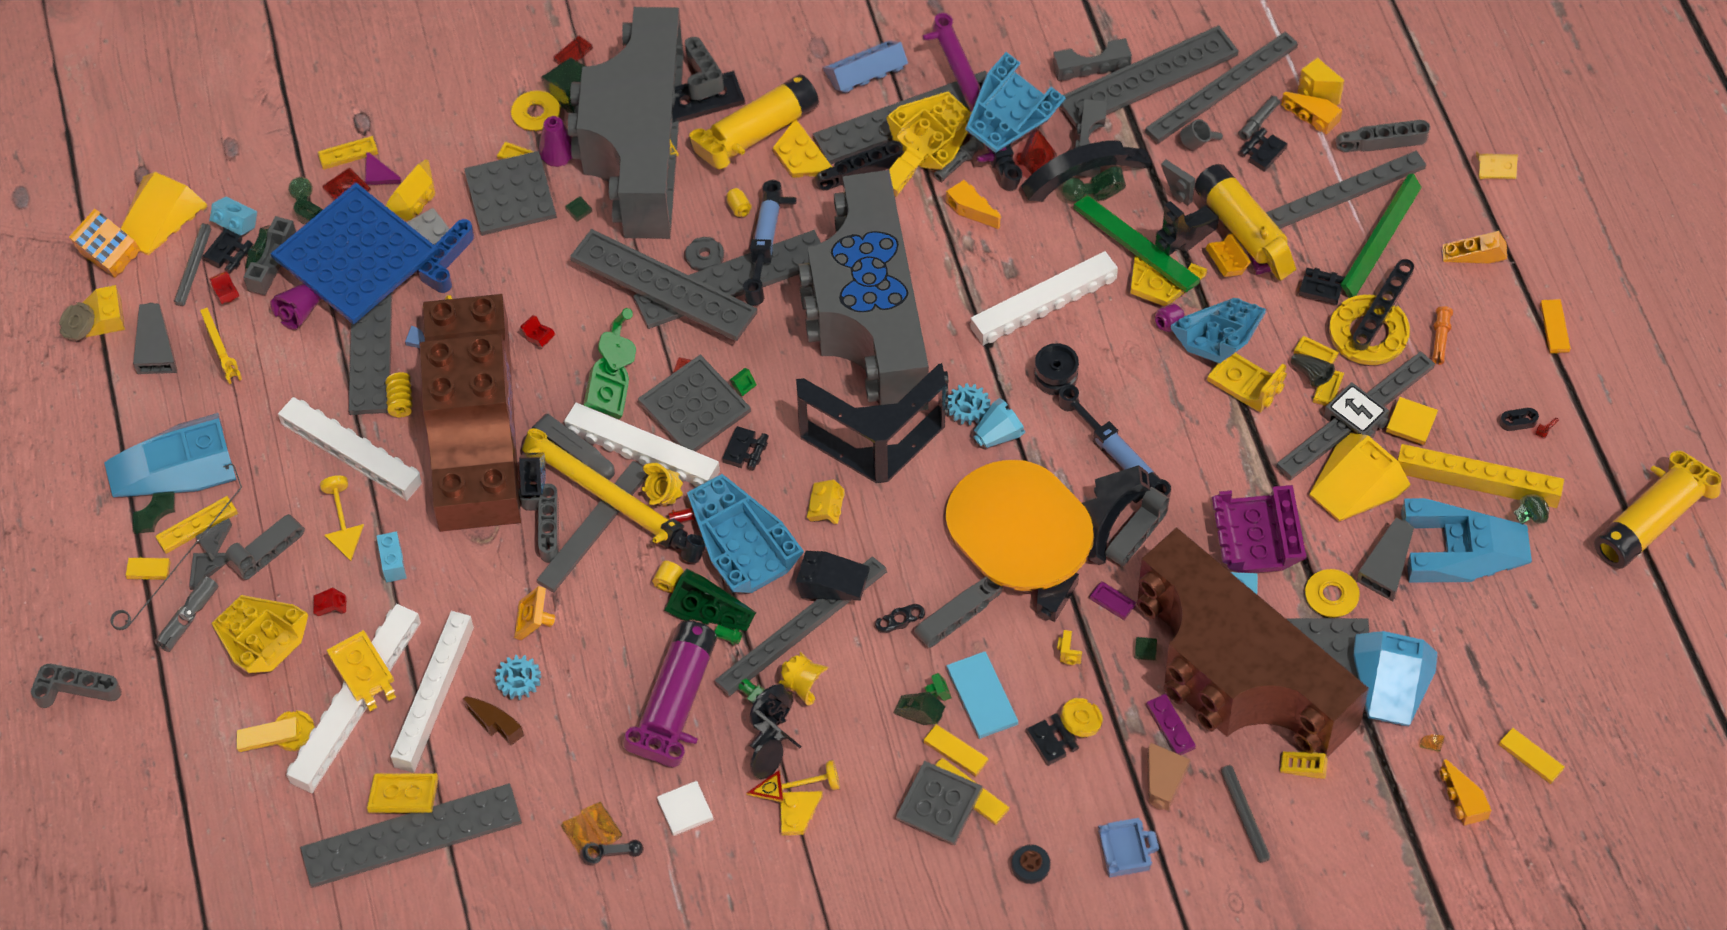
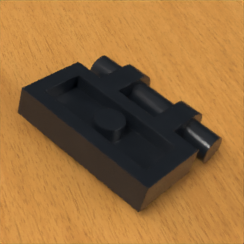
(1267, 152)
(223, 247)
(1320, 289)
(739, 447)
(1047, 743)

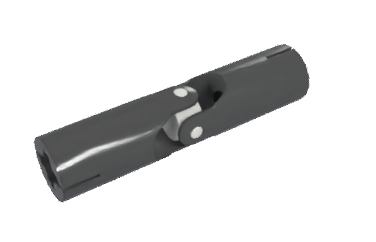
(194, 602)

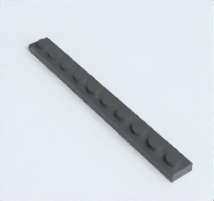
(1221, 87)
(1347, 189)
(1336, 430)
(789, 636)

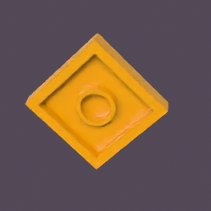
(531, 614)

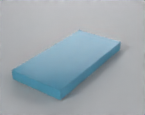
(982, 695)

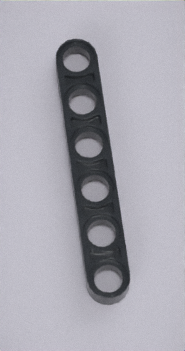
(1385, 305)

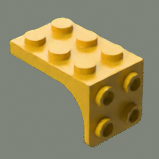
(1248, 381)

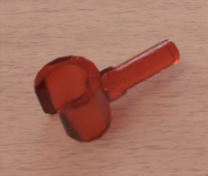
(1542, 431)

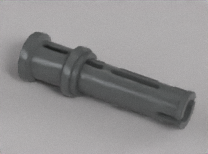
(964, 154)

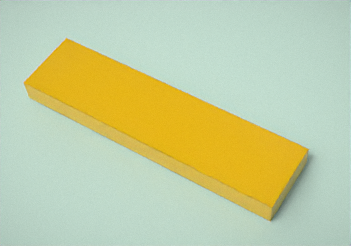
(195, 525)
(987, 804)

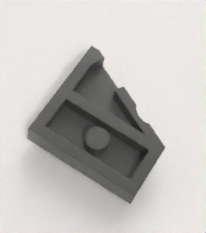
(1179, 182)

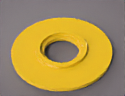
(524, 101)
(1337, 578)

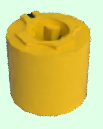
(667, 576)

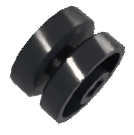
(1055, 367)

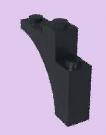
(1184, 231)
(1112, 495)

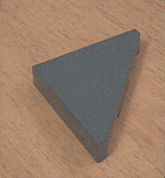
(214, 538)
(204, 566)

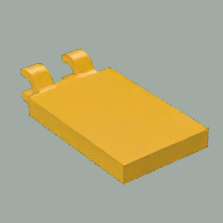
(226, 361)
(362, 669)

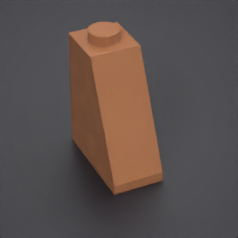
(1165, 775)

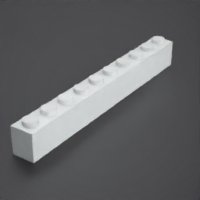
(345, 711)

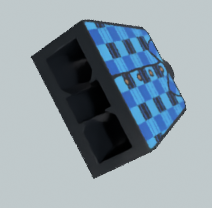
(532, 469)

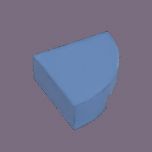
(414, 337)

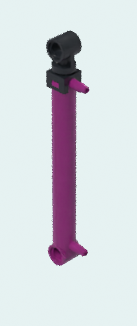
(970, 88)

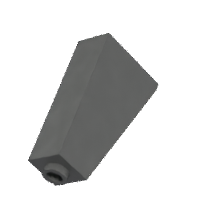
(152, 345)
(1386, 562)

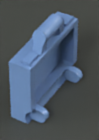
(1126, 848)

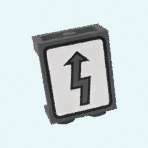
(1357, 411)

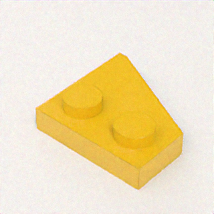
(798, 811)

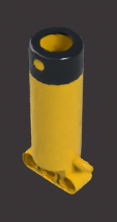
(754, 121)
(1245, 219)
(1657, 509)

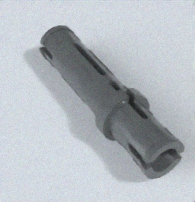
(1254, 123)

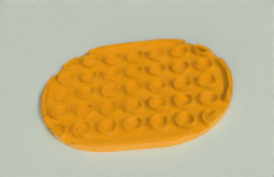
(1019, 525)

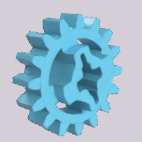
(968, 403)
(521, 683)

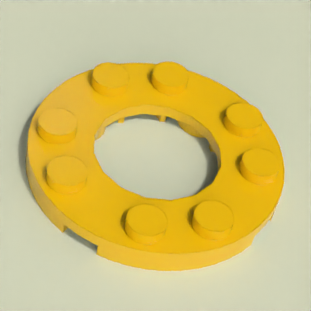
(1374, 355)

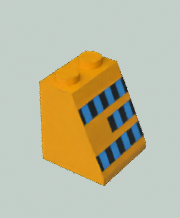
(104, 243)

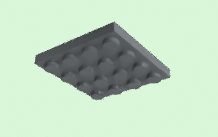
(510, 193)
(694, 404)
(1334, 636)

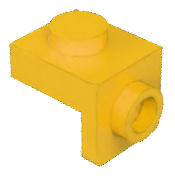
(1068, 656)

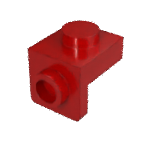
(224, 288)
(536, 332)
(329, 601)

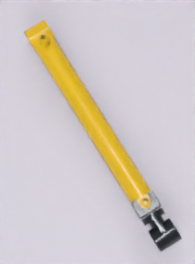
(666, 531)

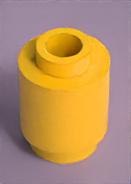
(738, 202)

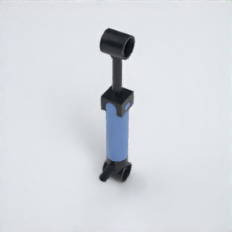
(762, 244)
(1107, 439)

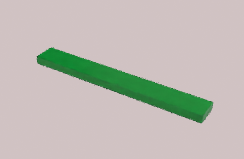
(1381, 236)
(1136, 243)

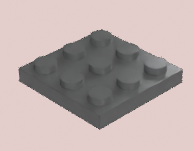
(939, 802)

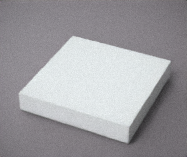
(685, 808)

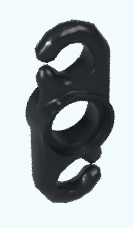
(894, 625)

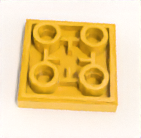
(1412, 421)

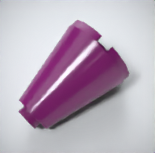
(555, 143)
(294, 305)

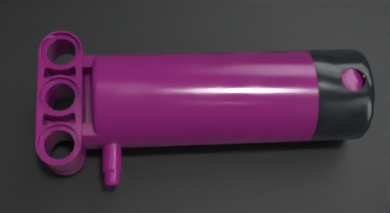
(673, 696)

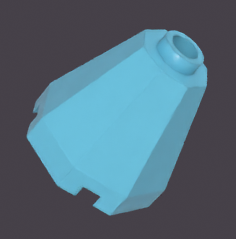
(998, 425)

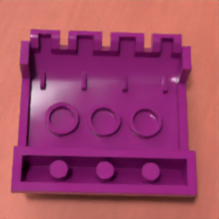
(1259, 531)

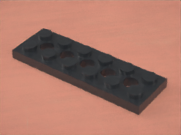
(714, 103)

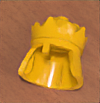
(662, 484)
(799, 676)

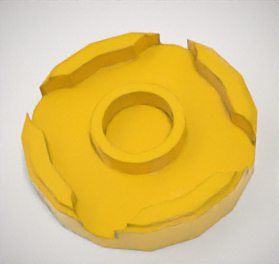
(1081, 717)
(306, 725)

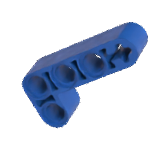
(435, 269)

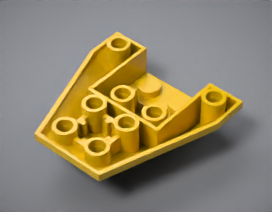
(932, 127)
(1358, 478)
(260, 632)

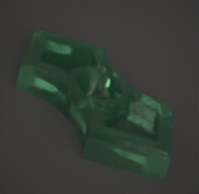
(258, 248)
(147, 518)

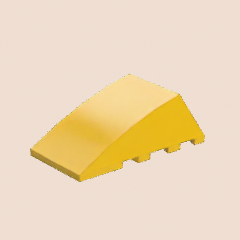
(159, 210)

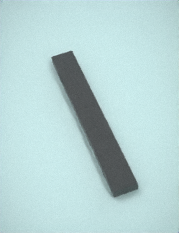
(589, 531)

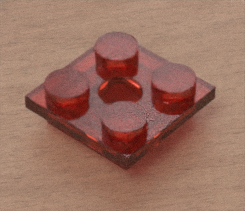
(347, 177)

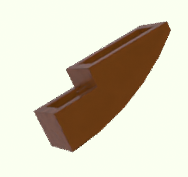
(494, 719)

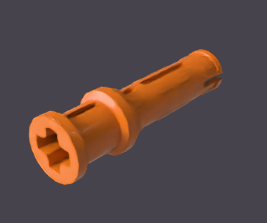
(1442, 327)

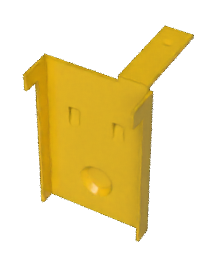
(1497, 165)

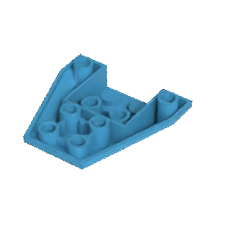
(1219, 328)
(1396, 672)

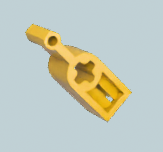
(904, 168)

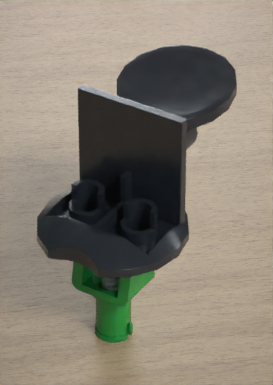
(768, 711)

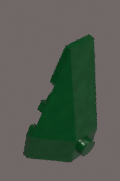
(705, 602)

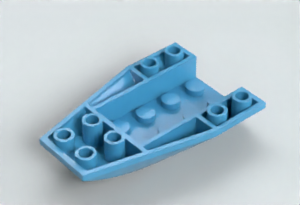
(1009, 106)
(175, 460)
(742, 536)

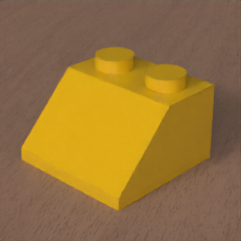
(1320, 82)
(107, 311)

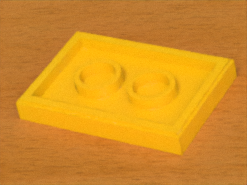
(403, 793)

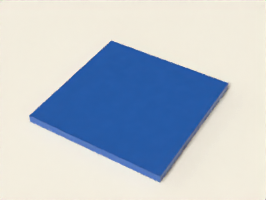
(354, 253)

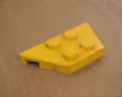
(799, 152)

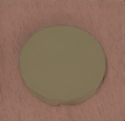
(76, 321)

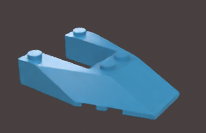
(1474, 543)

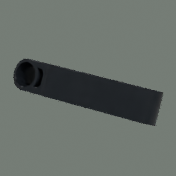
(871, 160)

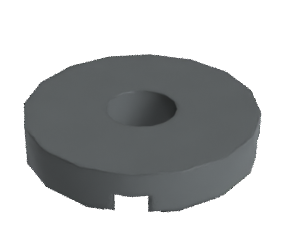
(700, 245)

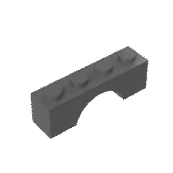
(1072, 65)
(1093, 118)
(262, 273)

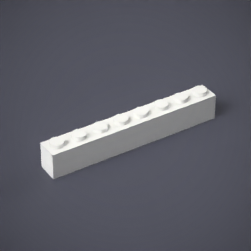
(1044, 298)
(640, 445)
(350, 448)
(432, 692)

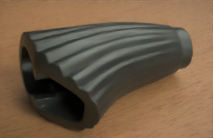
(1316, 369)

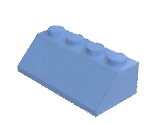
(866, 65)

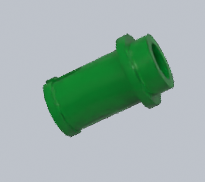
(728, 634)

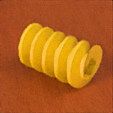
(399, 394)

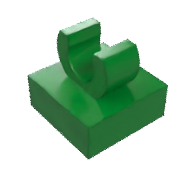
(743, 382)
(939, 687)

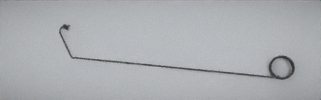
(123, 611)

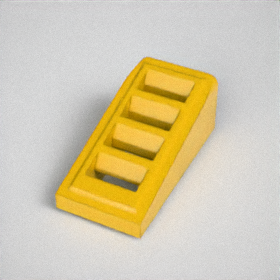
(1312, 772)

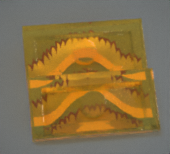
(592, 826)

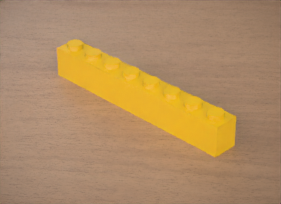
(1478, 475)

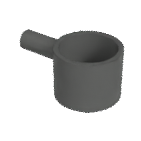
(1197, 134)

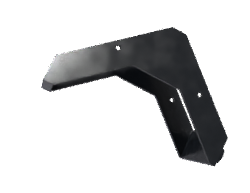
(876, 424)

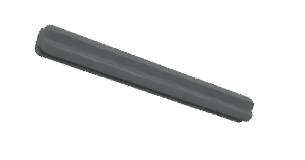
(192, 264)
(1245, 814)

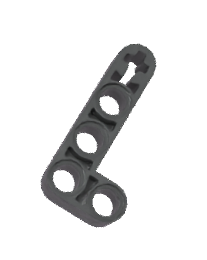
(709, 76)
(545, 522)
(1139, 528)
(265, 548)
(104, 686)

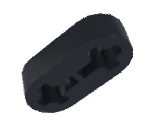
(1518, 418)

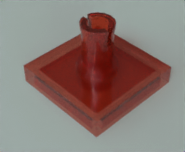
(1036, 152)

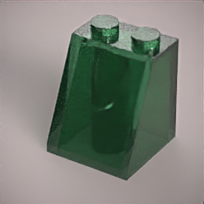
(559, 82)

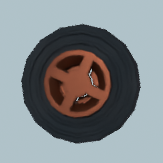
(1032, 856)

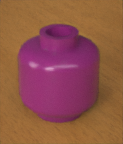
(1167, 316)

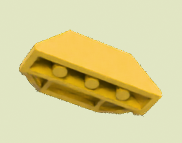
(413, 192)

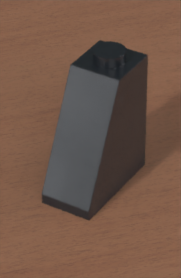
(1053, 599)

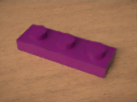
(1170, 725)

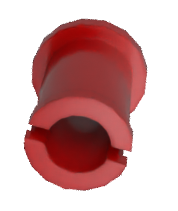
(682, 515)

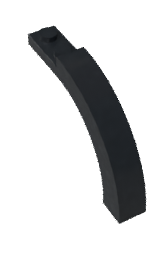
(1079, 160)

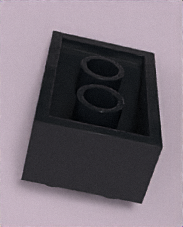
(831, 577)

